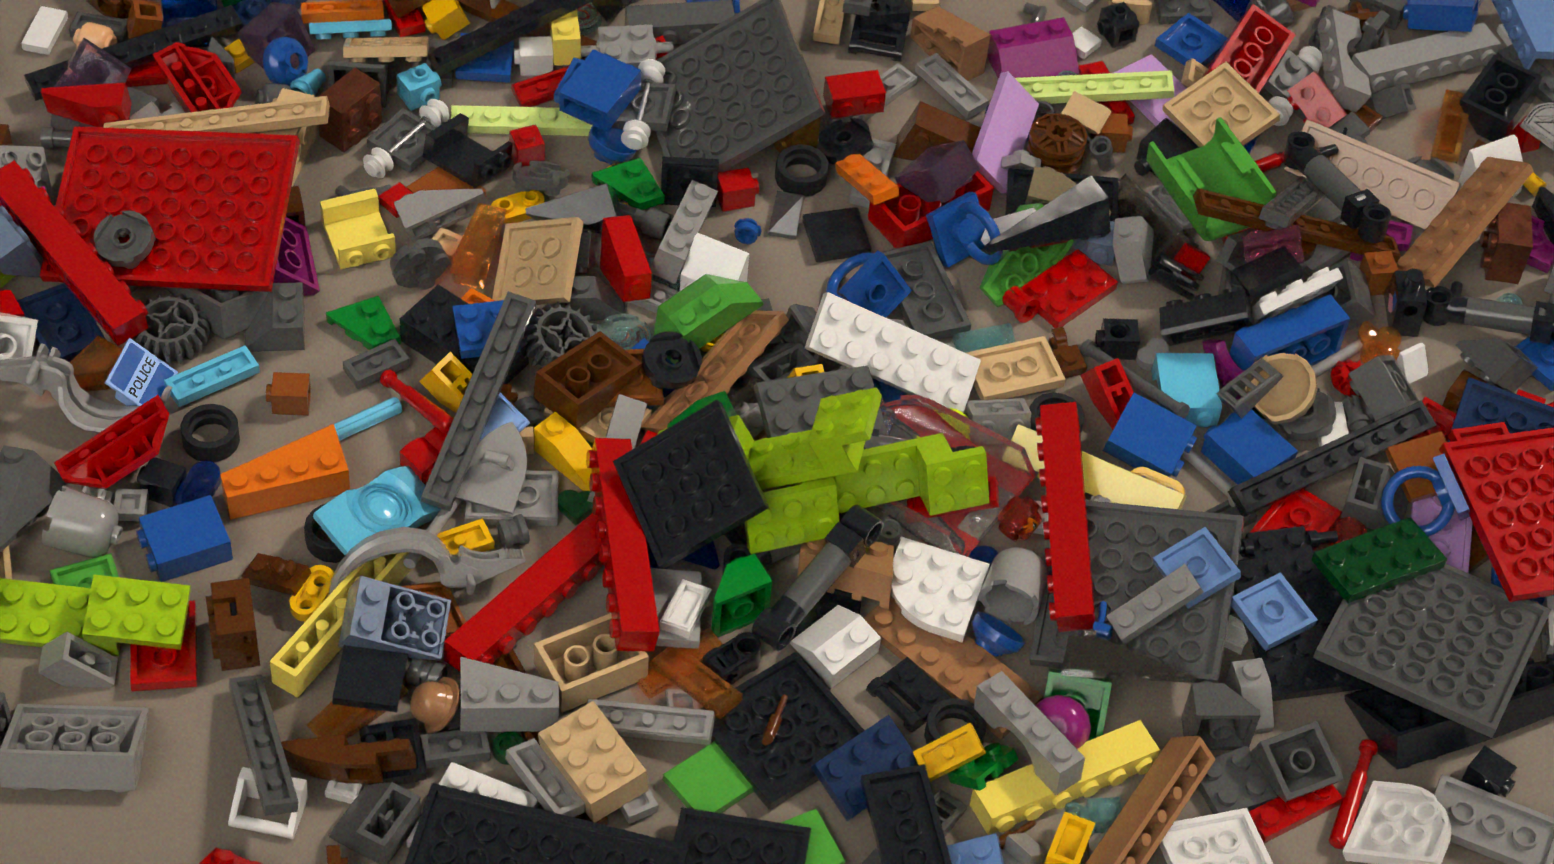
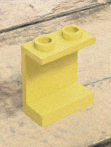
(356, 229)

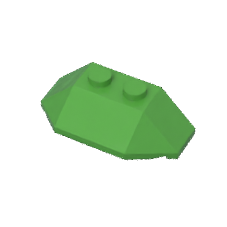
(706, 309)

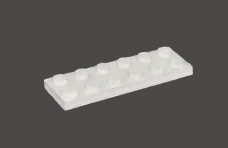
(892, 352)

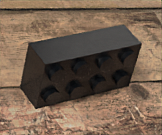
(432, 331)

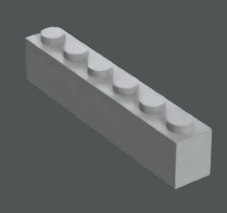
(1427, 57)

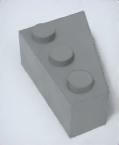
(505, 699)

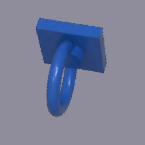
(959, 231)
(874, 286)
(1444, 485)

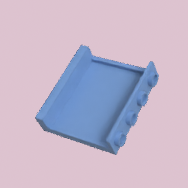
(1529, 27)

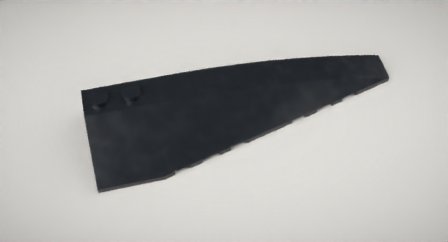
(1415, 734)

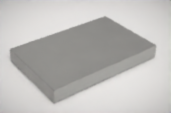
(536, 502)
(665, 585)

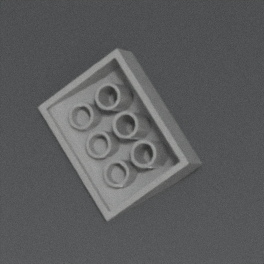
(74, 747)

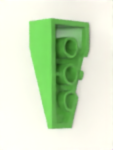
(1020, 266)

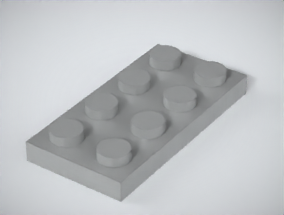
(1495, 824)

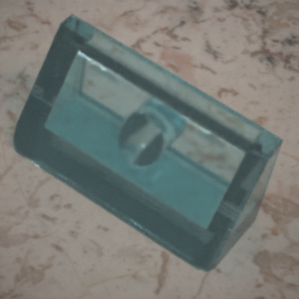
(984, 338)

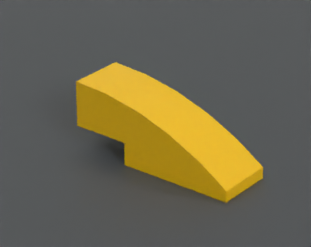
(1070, 840)

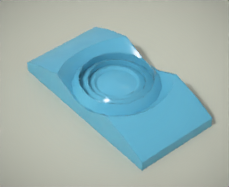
(381, 505)

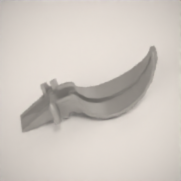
(56, 375)
(455, 570)

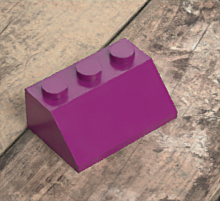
(1033, 49)
(296, 259)

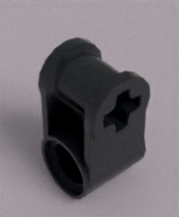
(729, 660)

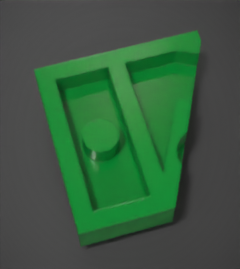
(632, 183)
(365, 322)
(994, 762)

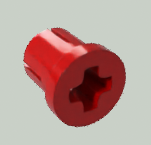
(1021, 304)

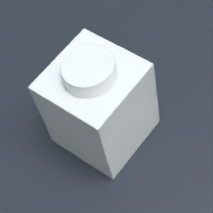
(534, 55)

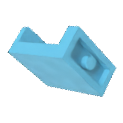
(1190, 380)

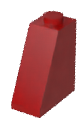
(624, 259)

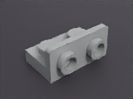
(1000, 414)

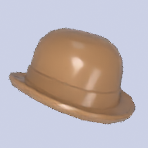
(435, 703)

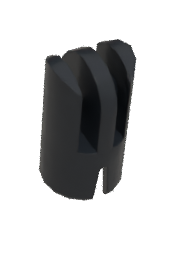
(1171, 273)

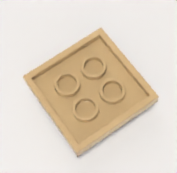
(386, 48)
(1221, 95)
(539, 260)

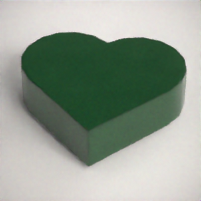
(575, 505)

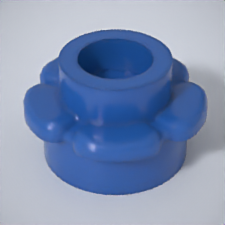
(747, 230)

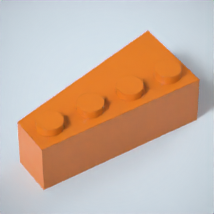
(287, 476)

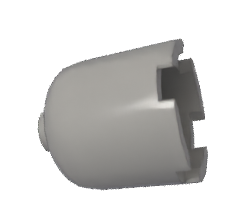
(81, 523)
(1014, 586)

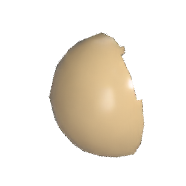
(1292, 394)

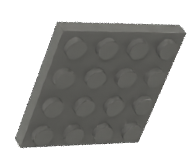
(793, 402)

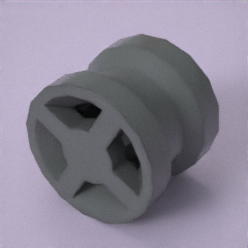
(513, 531)

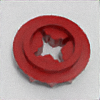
(1339, 376)

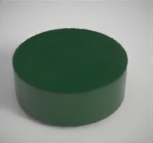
(505, 741)

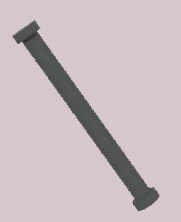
(1181, 409)

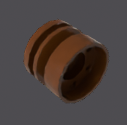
(1058, 142)

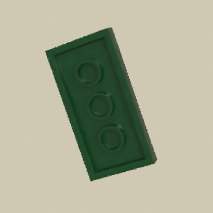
(1379, 559)

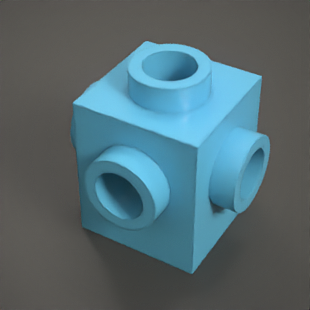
(418, 86)

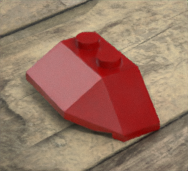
(197, 78)
(117, 448)

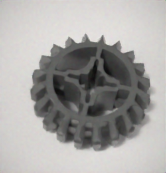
(176, 328)
(546, 342)

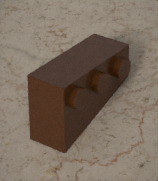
(931, 128)

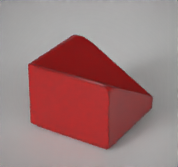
(1526, 141)

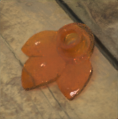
(1378, 342)

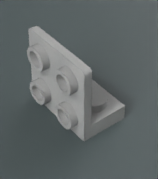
(31, 158)

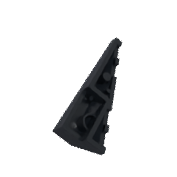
(1072, 215)

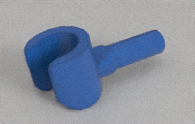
(1102, 629)

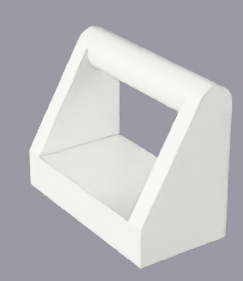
(247, 788)

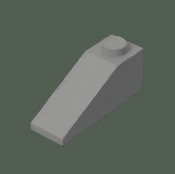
(432, 209)

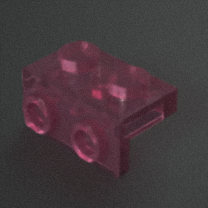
(1261, 243)

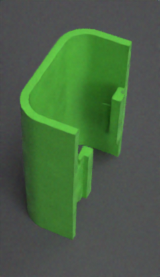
(1217, 167)

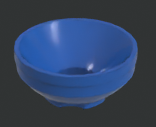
(277, 60)
(608, 145)
(995, 635)

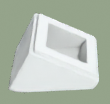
(1413, 362)

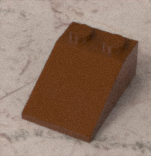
(585, 379)

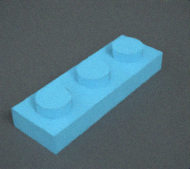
(350, 28)
(212, 376)

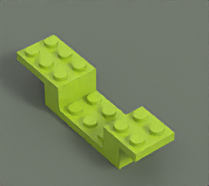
(826, 451)
(885, 475)
(104, 615)

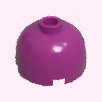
(1067, 717)

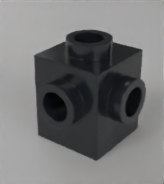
(1118, 24)

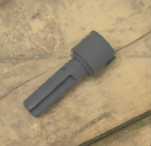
(652, 222)

